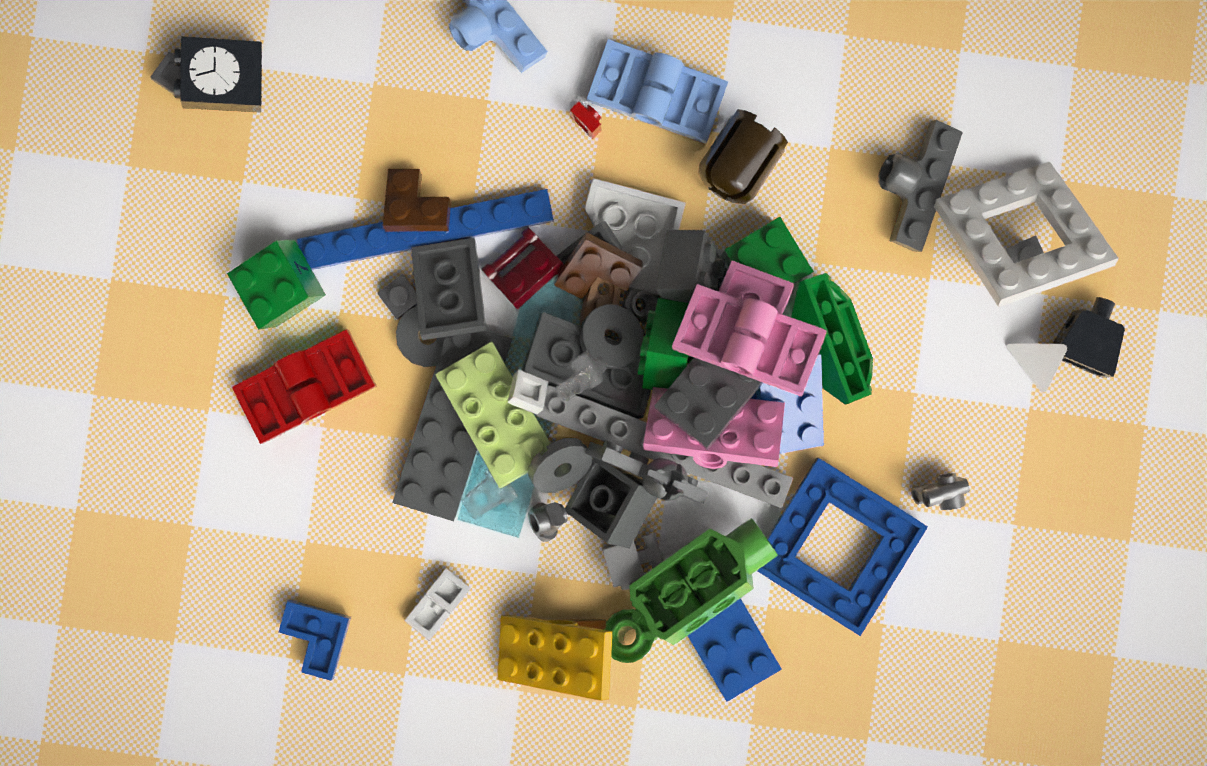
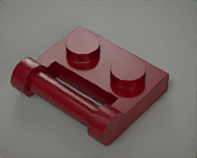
(528, 274)

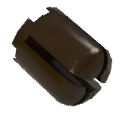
(741, 158)

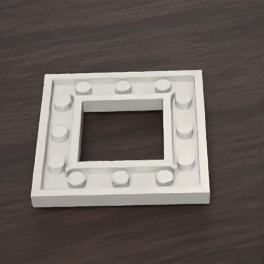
(1006, 281)

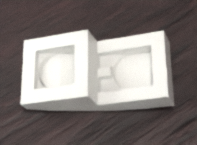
(437, 604)

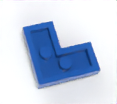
(325, 634)

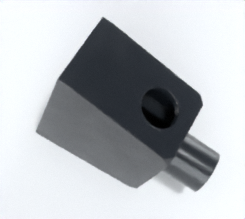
(1092, 339)

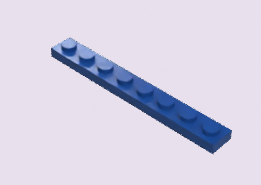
(464, 223)

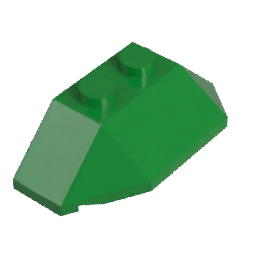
(845, 351)

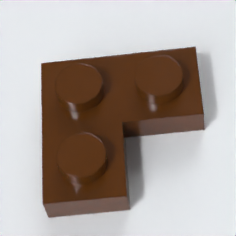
(407, 210)
(596, 259)

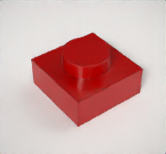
(587, 119)

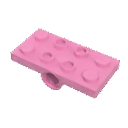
(749, 339)
(749, 437)

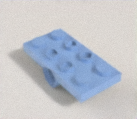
(657, 90)

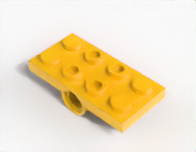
(555, 656)

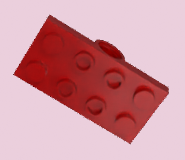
(304, 386)

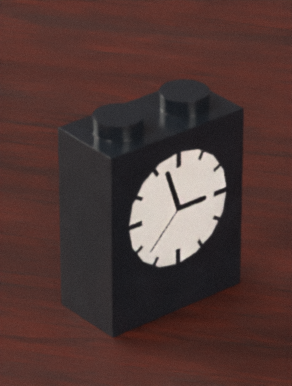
(219, 74)

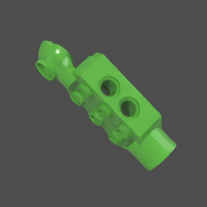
(689, 589)

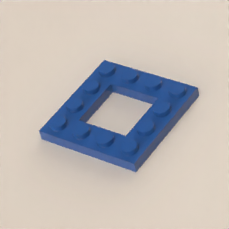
(898, 539)

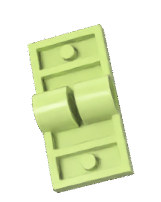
(501, 432)

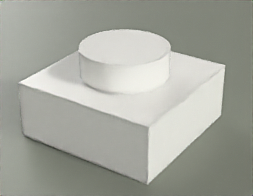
(528, 392)

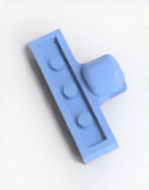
(499, 23)

